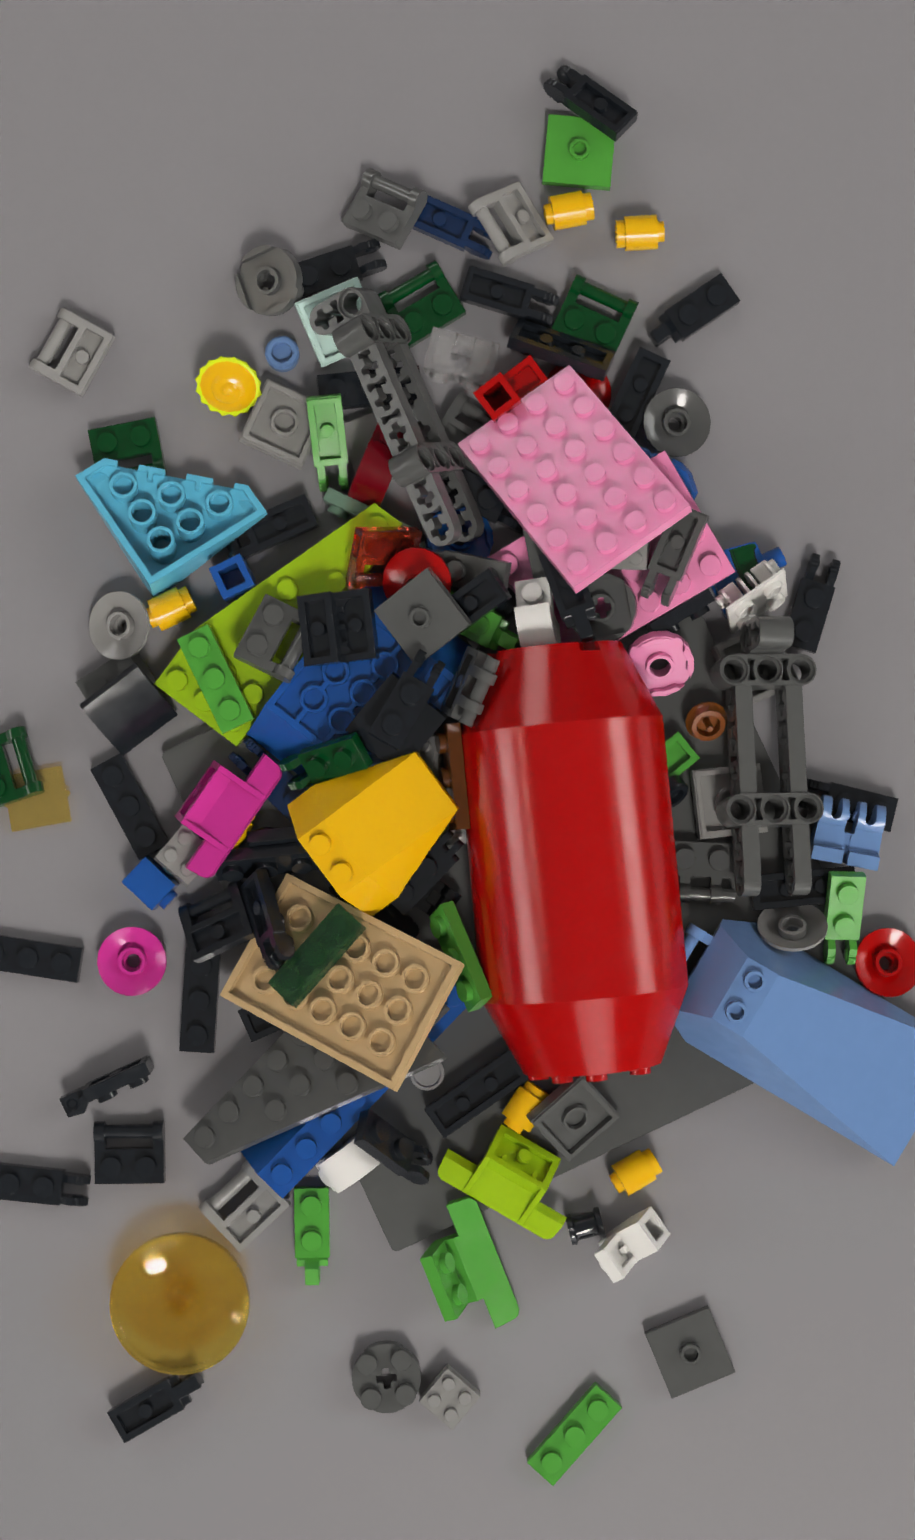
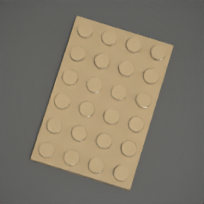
(369, 1006)

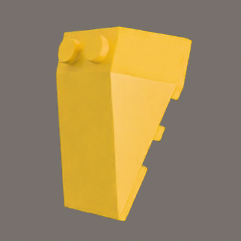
(373, 828)

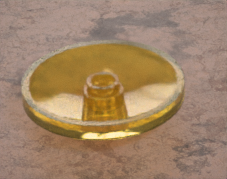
(180, 1303)

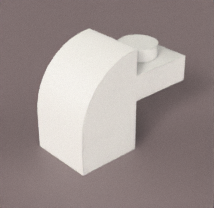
(535, 613)
(345, 1166)
(631, 1242)

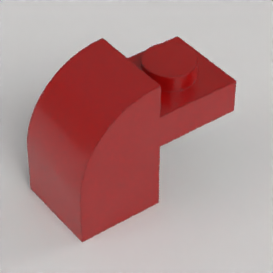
(505, 391)

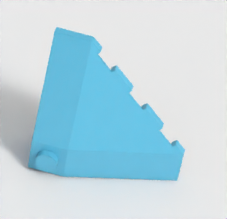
(167, 521)

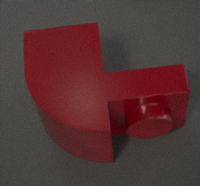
(373, 472)

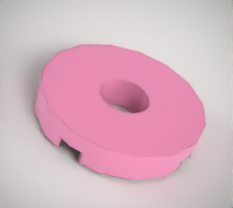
(662, 646)

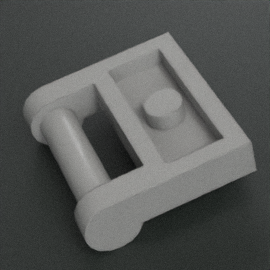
(519, 219)
(81, 357)
(251, 1215)

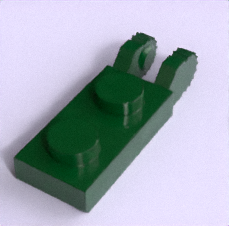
(327, 760)

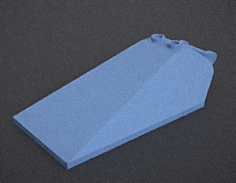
(803, 1035)

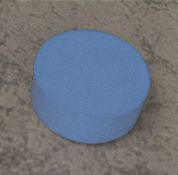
(282, 354)

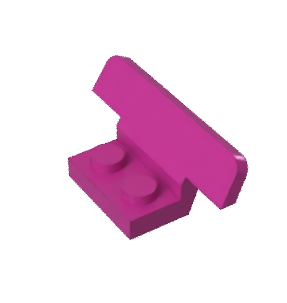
(223, 809)

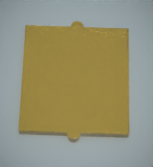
(43, 809)

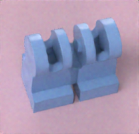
(854, 848)

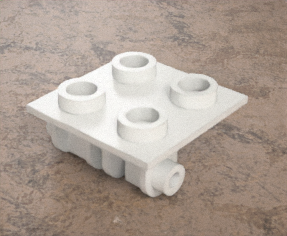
(762, 597)

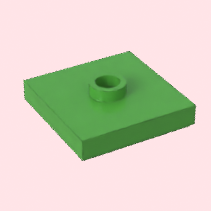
(577, 154)

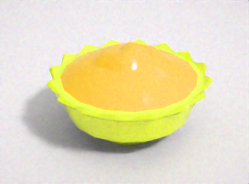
(228, 386)

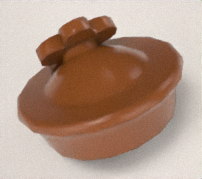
(706, 721)

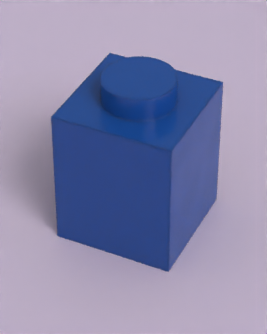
(233, 578)
(151, 884)

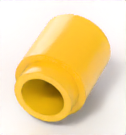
(569, 210)
(639, 232)
(170, 608)
(522, 1103)
(635, 1171)

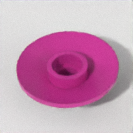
(114, 964)

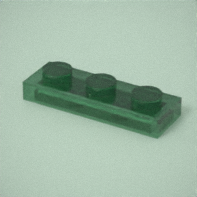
(317, 955)

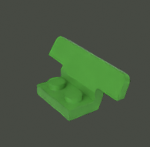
(467, 1267)

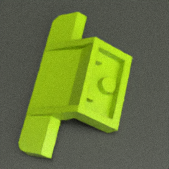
(509, 1180)

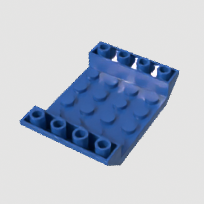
(328, 697)

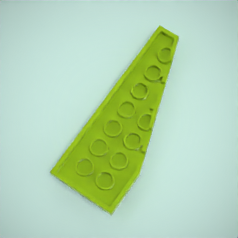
(314, 571)

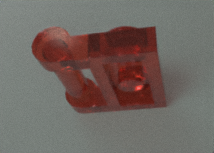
(377, 547)

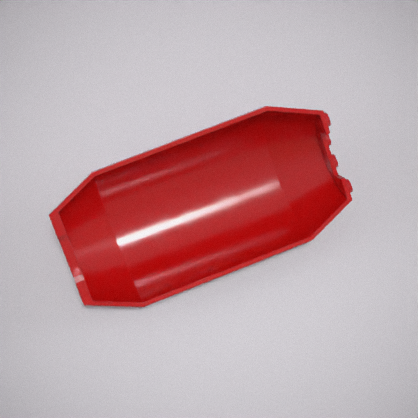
(574, 863)

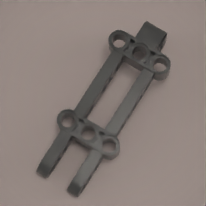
(372, 337)
(764, 643)

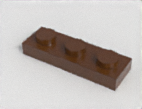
(453, 772)

